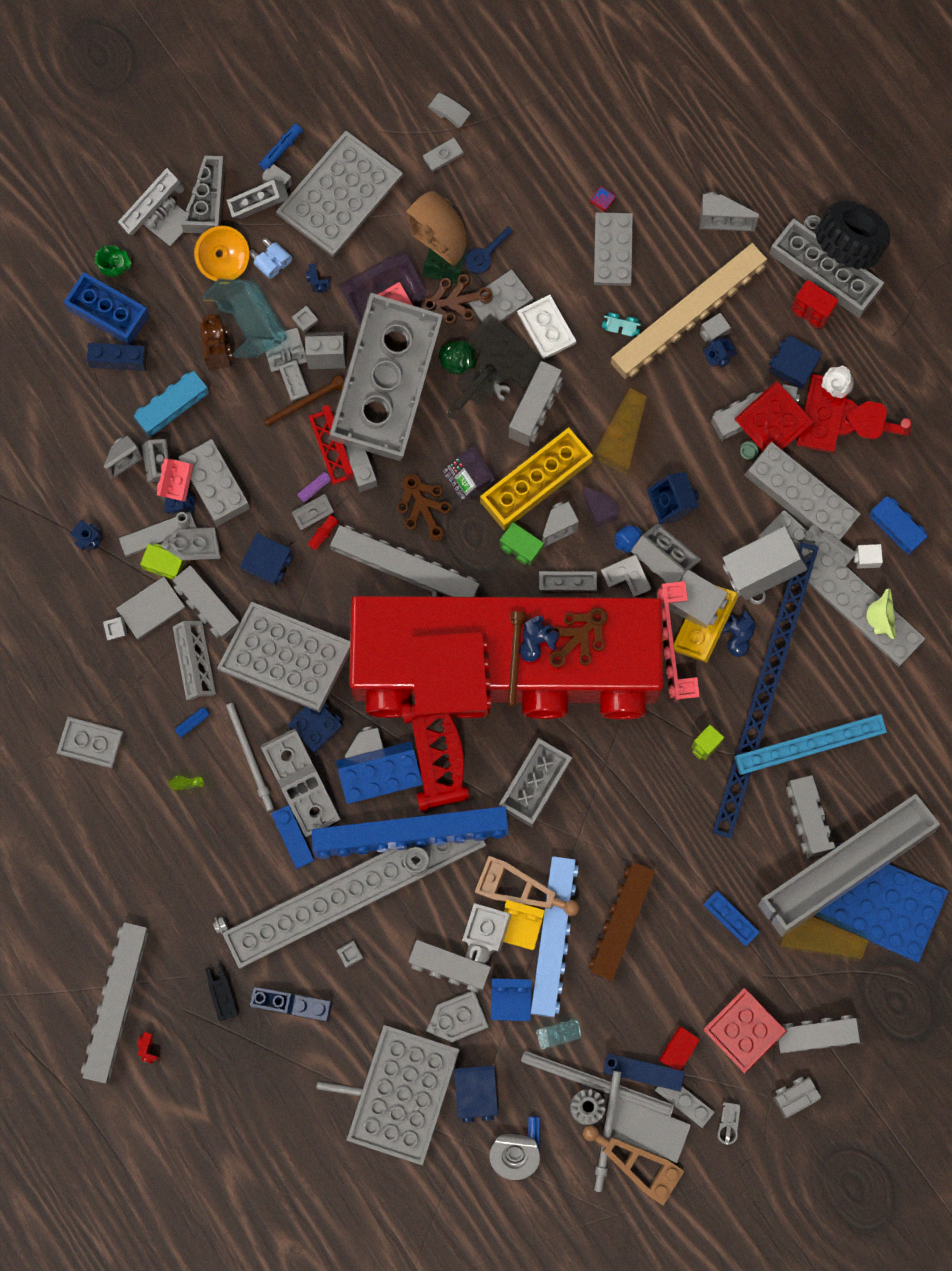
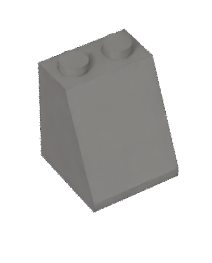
(325, 350)
(702, 602)

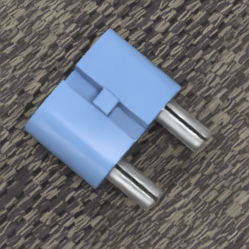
(272, 260)

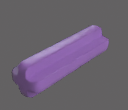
(314, 487)

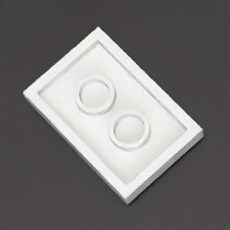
(546, 327)

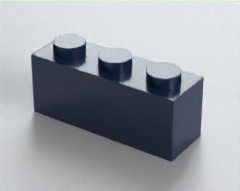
(116, 356)

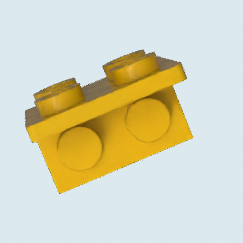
(523, 924)

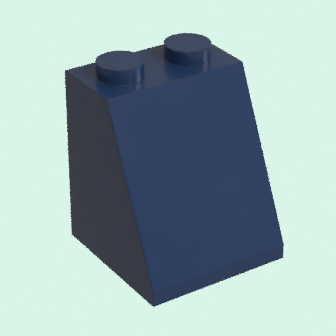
(476, 1093)

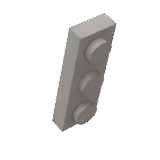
(567, 581)
(687, 1104)

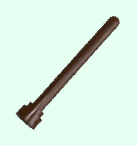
(336, 383)
(517, 619)

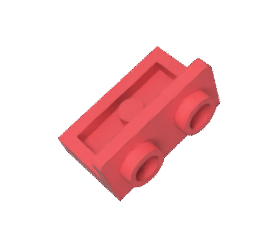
(174, 479)

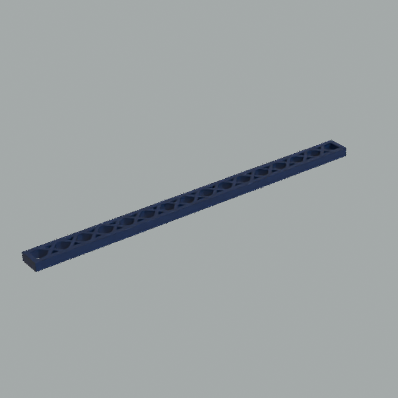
(765, 689)

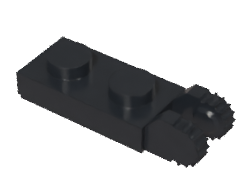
(221, 995)

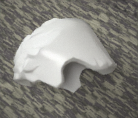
(838, 381)

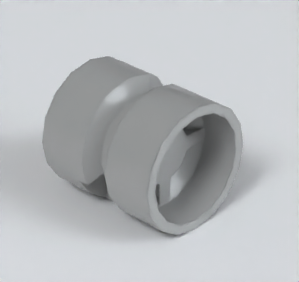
(416, 861)

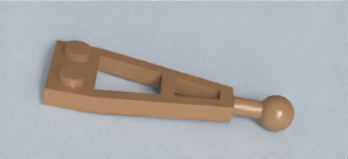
(492, 877)
(665, 1179)

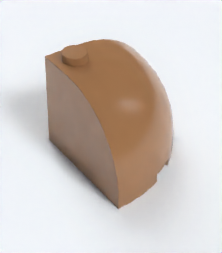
(436, 221)

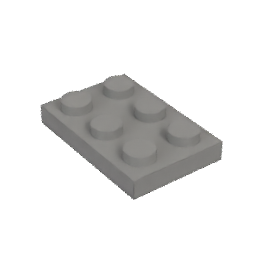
(508, 298)

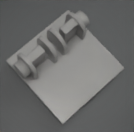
(166, 221)
(288, 351)

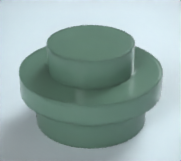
(749, 450)

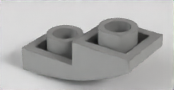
(448, 108)

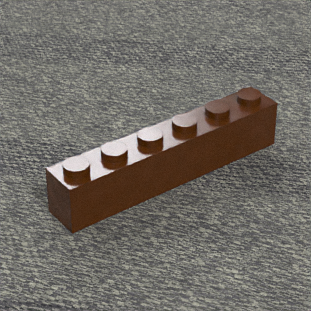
(622, 922)

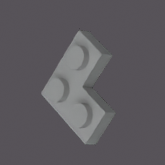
(629, 570)

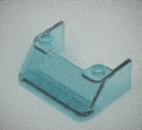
(251, 313)

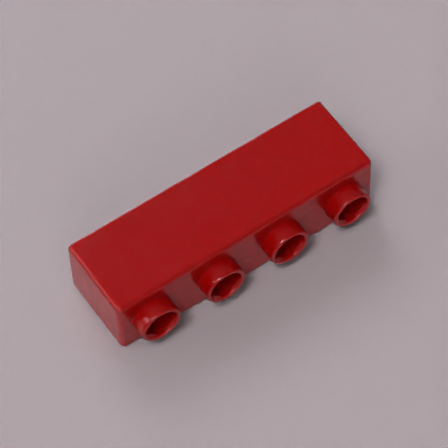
(619, 677)

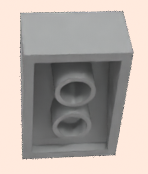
(725, 214)

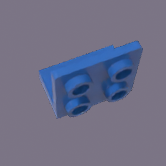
(511, 1000)

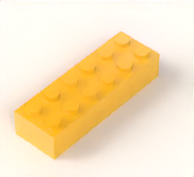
(536, 479)

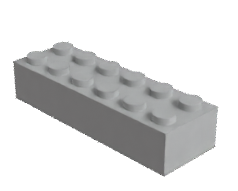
(802, 254)
(801, 492)

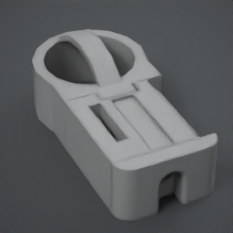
(729, 1119)

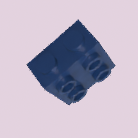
(794, 362)
(266, 560)
(316, 727)

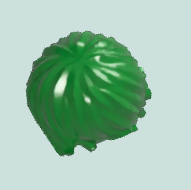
(112, 261)

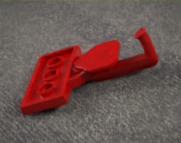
(830, 419)

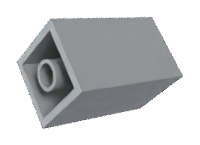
(763, 563)

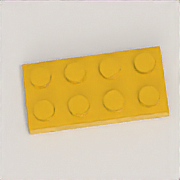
(698, 641)

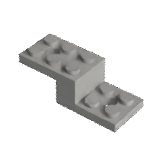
(300, 782)

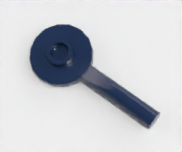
(479, 260)

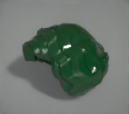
(457, 357)

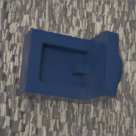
(312, 276)
(175, 506)

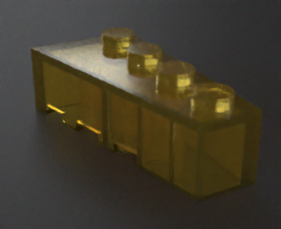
(620, 438)
(824, 939)

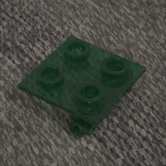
(439, 268)

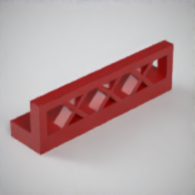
(340, 450)

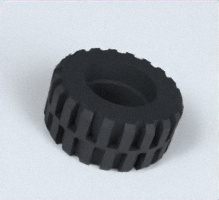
(853, 234)

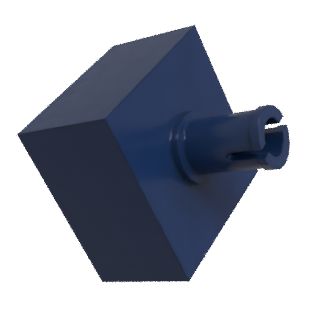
(673, 498)

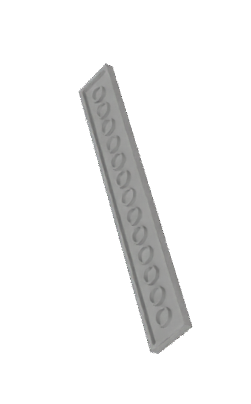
(335, 900)

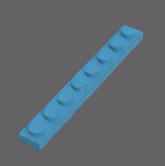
(810, 744)

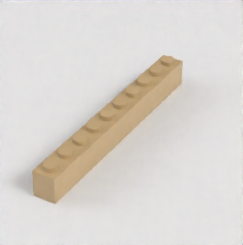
(688, 311)

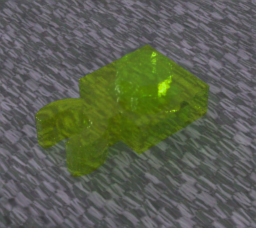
(181, 783)

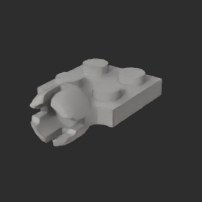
(485, 932)

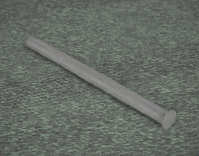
(597, 1083)

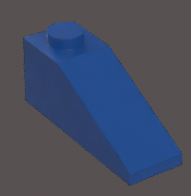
(292, 837)

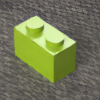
(161, 562)
(707, 743)

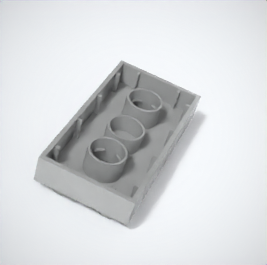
(385, 377)

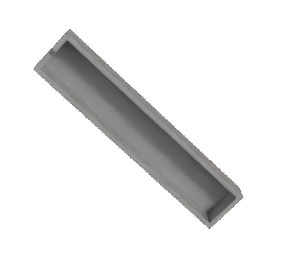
(848, 865)

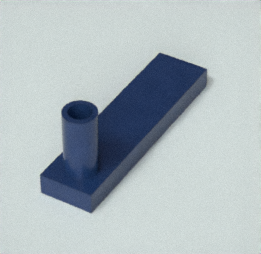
(645, 1072)

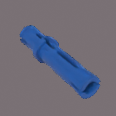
(284, 142)

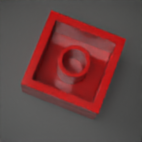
(814, 305)

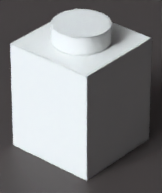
(868, 556)

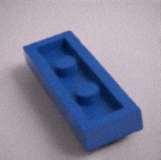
(731, 918)

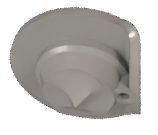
(514, 1156)

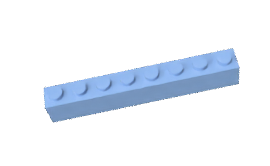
(553, 940)

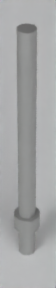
(263, 791)
(601, 1169)

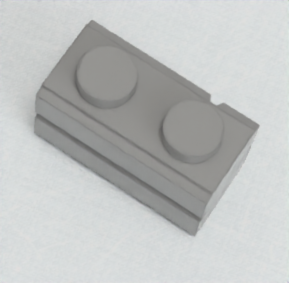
(154, 454)
(796, 1097)

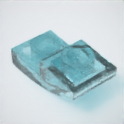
(558, 1034)

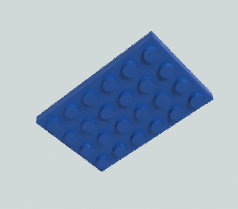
(889, 911)

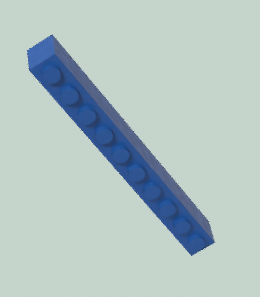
(410, 832)

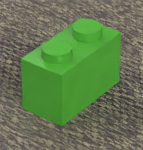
(521, 544)

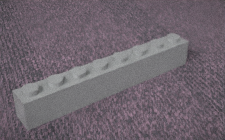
(402, 565)
(115, 1004)

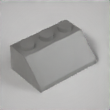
(665, 554)

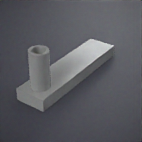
(150, 201)
(155, 534)

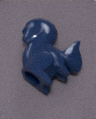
(742, 630)
(535, 634)

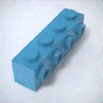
(171, 403)

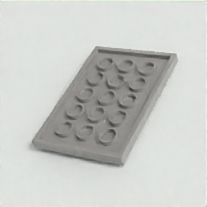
(339, 193)
(285, 656)
(403, 1095)

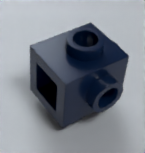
(720, 352)
(86, 536)

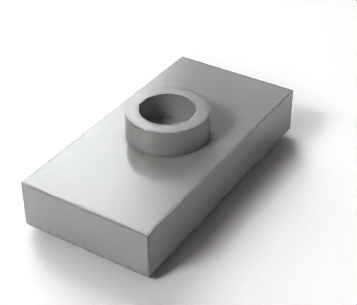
(443, 155)
(293, 380)

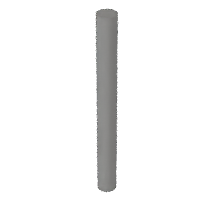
(339, 1088)

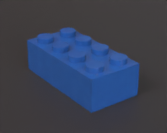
(106, 308)
(379, 772)

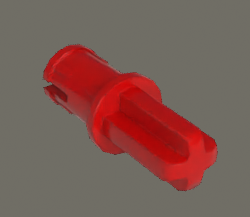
(322, 532)

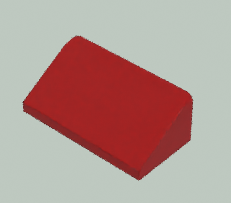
(679, 1049)

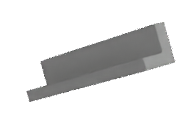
(189, 659)

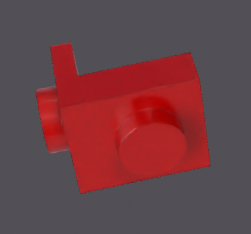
(144, 1044)

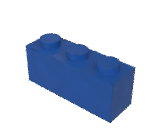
(898, 525)

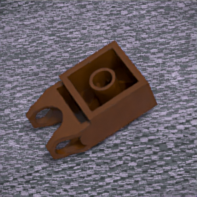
(215, 342)

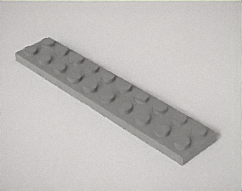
(849, 595)

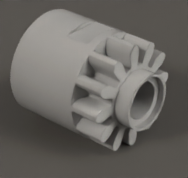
(579, 1114)

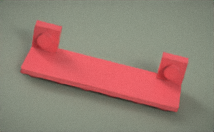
(679, 688)

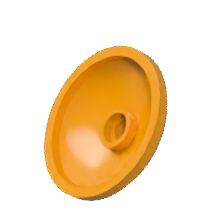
(233, 257)

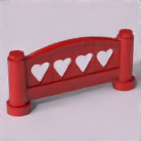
(434, 792)

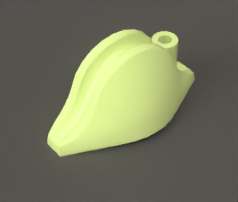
(881, 615)

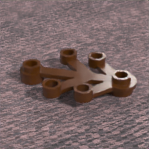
(454, 300)
(422, 504)
(580, 635)

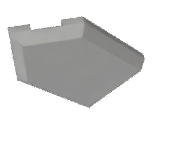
(193, 544)
(457, 1018)

